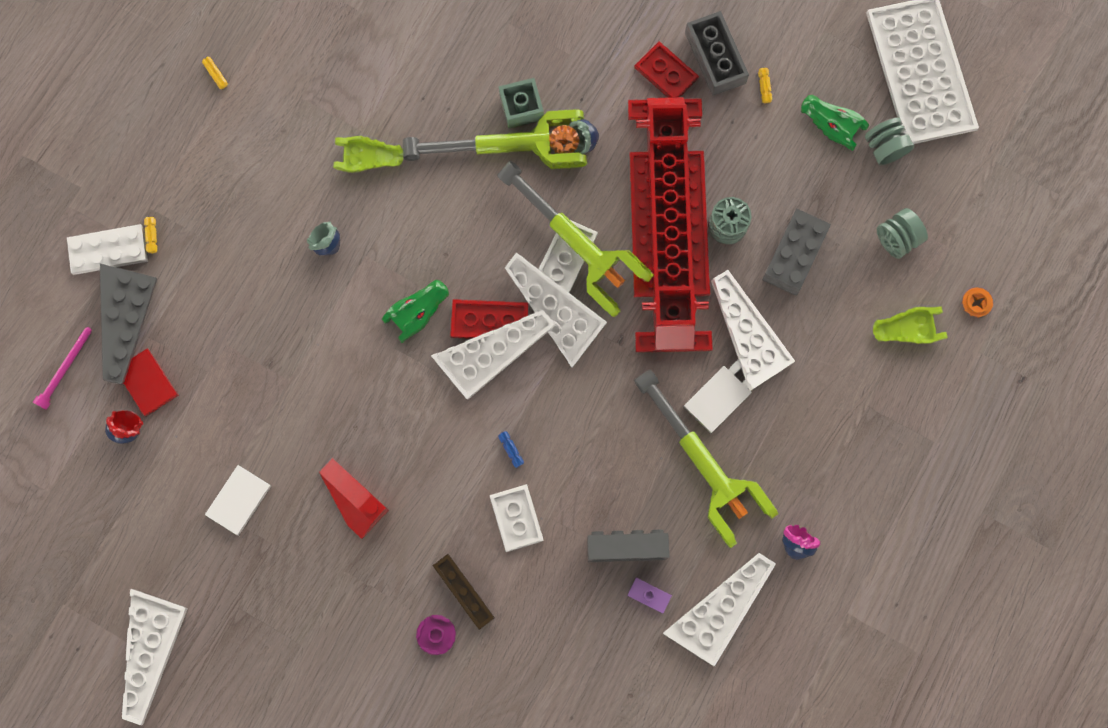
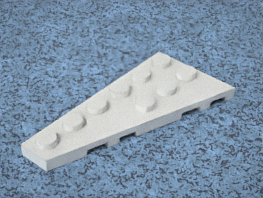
(149, 644)

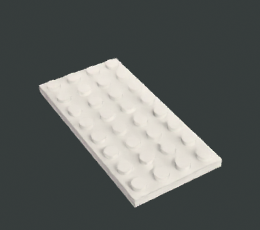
(922, 70)

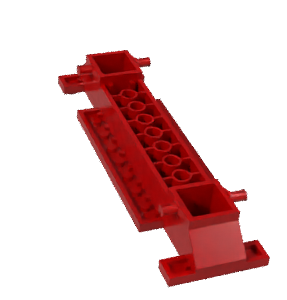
(670, 224)

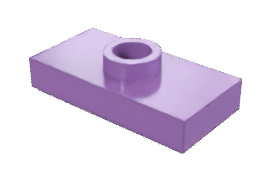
(649, 595)

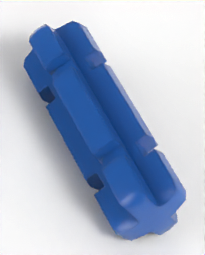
(511, 449)

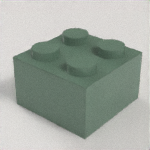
(521, 103)

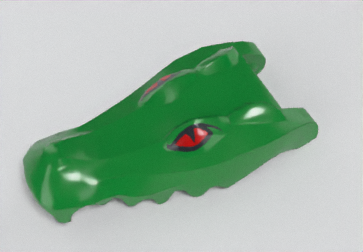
(836, 122)
(415, 311)

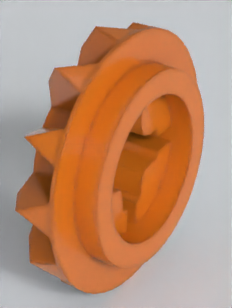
(571, 135)
(977, 294)

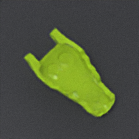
(363, 154)
(911, 326)

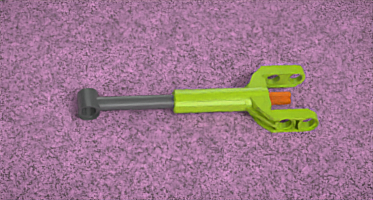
(534, 141)
(599, 262)
(723, 488)

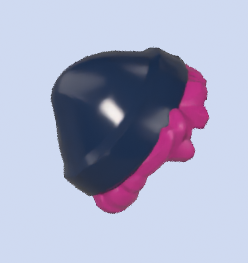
(798, 542)

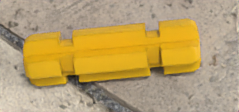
(215, 73)
(765, 86)
(150, 234)

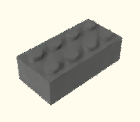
(716, 53)
(796, 252)
(628, 547)

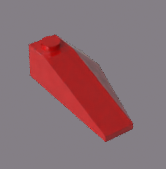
(353, 500)

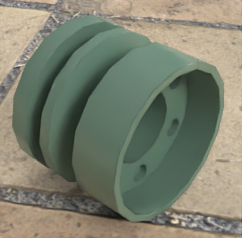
(888, 141)
(727, 230)
(902, 233)

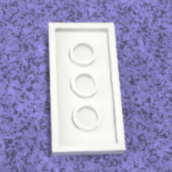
(108, 247)
(562, 262)

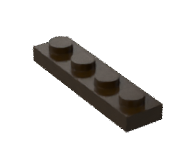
(463, 591)

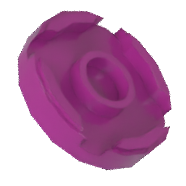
(436, 635)

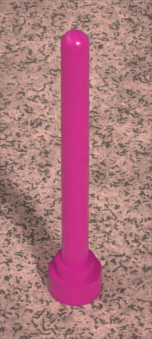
(44, 399)

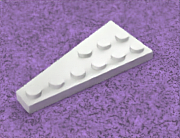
(574, 321)
(755, 342)
(485, 356)
(716, 618)

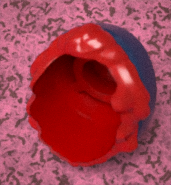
(123, 426)

